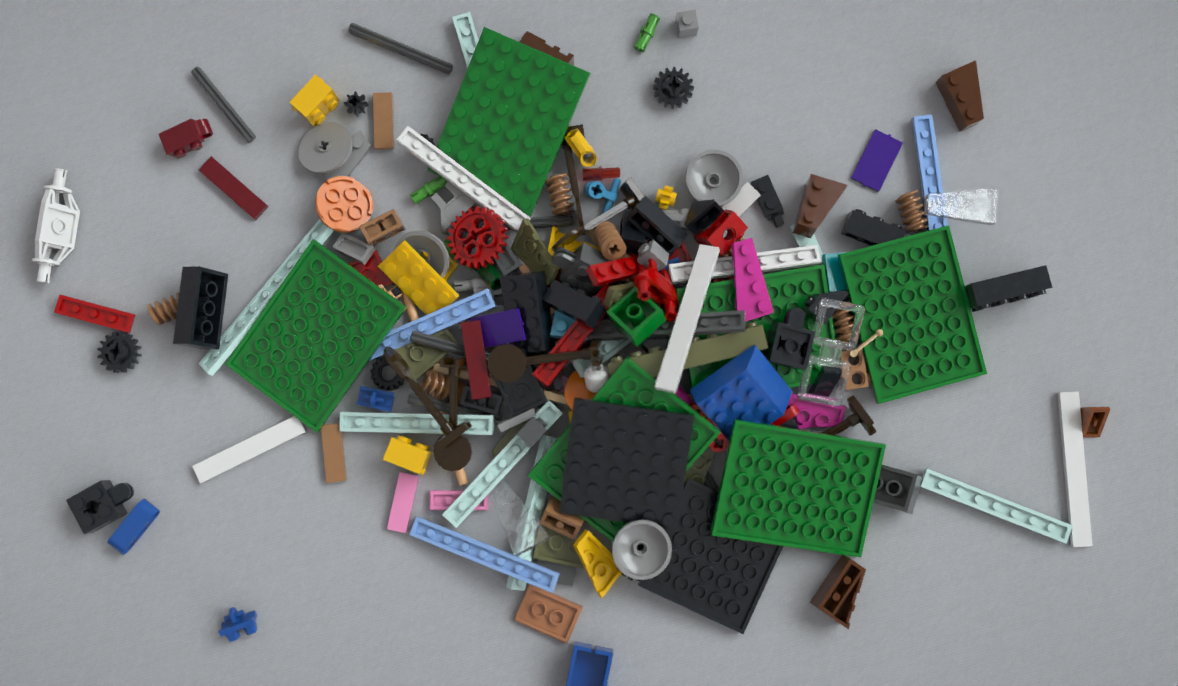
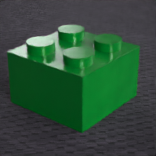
(636, 317)

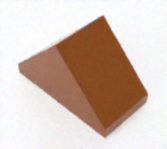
(1093, 420)

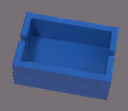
(589, 665)

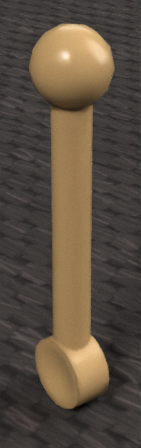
(879, 332)

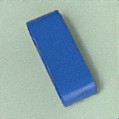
(133, 526)

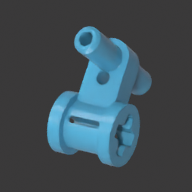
(611, 195)

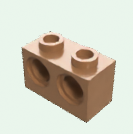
(382, 227)
(858, 369)

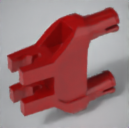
(658, 287)

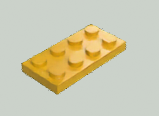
(418, 279)

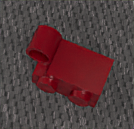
(185, 137)

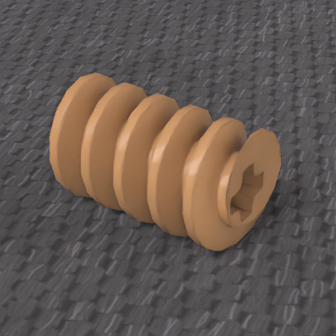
(559, 195)
(911, 212)
(609, 240)
(164, 312)
(844, 324)
(440, 383)

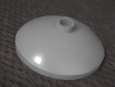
(722, 168)
(426, 242)
(651, 558)

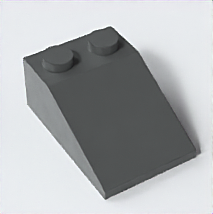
(897, 489)

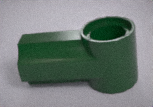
(490, 275)

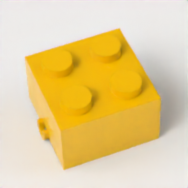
(315, 101)
(408, 455)

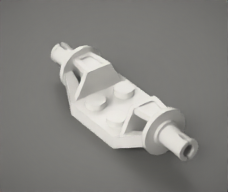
(55, 226)

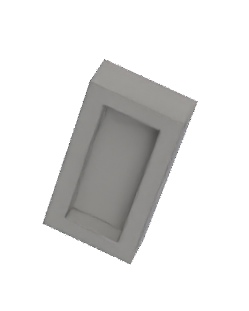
(353, 248)
(512, 421)

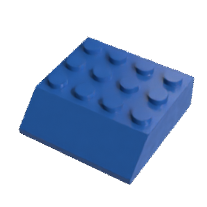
(743, 390)

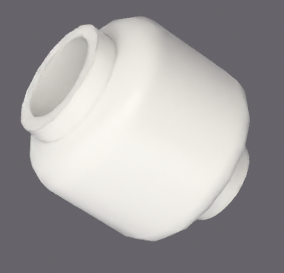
(596, 377)

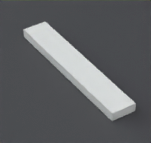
(248, 449)

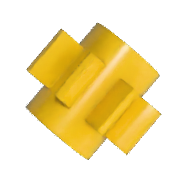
(666, 197)

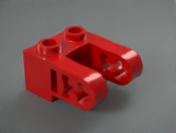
(714, 234)

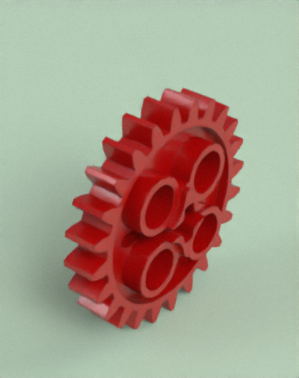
(470, 223)

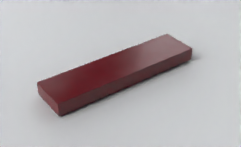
(233, 188)
(476, 360)

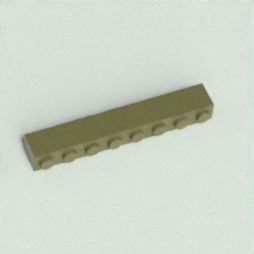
(701, 351)

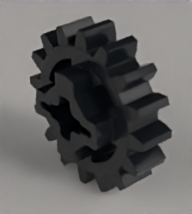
(665, 87)
(117, 360)

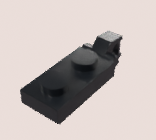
(769, 200)

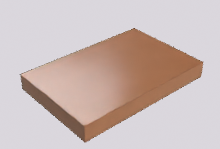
(548, 613)

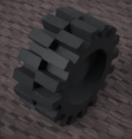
(379, 380)

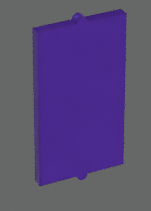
(876, 160)
(501, 327)

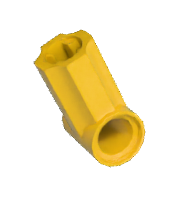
(581, 147)

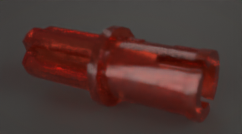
(600, 173)

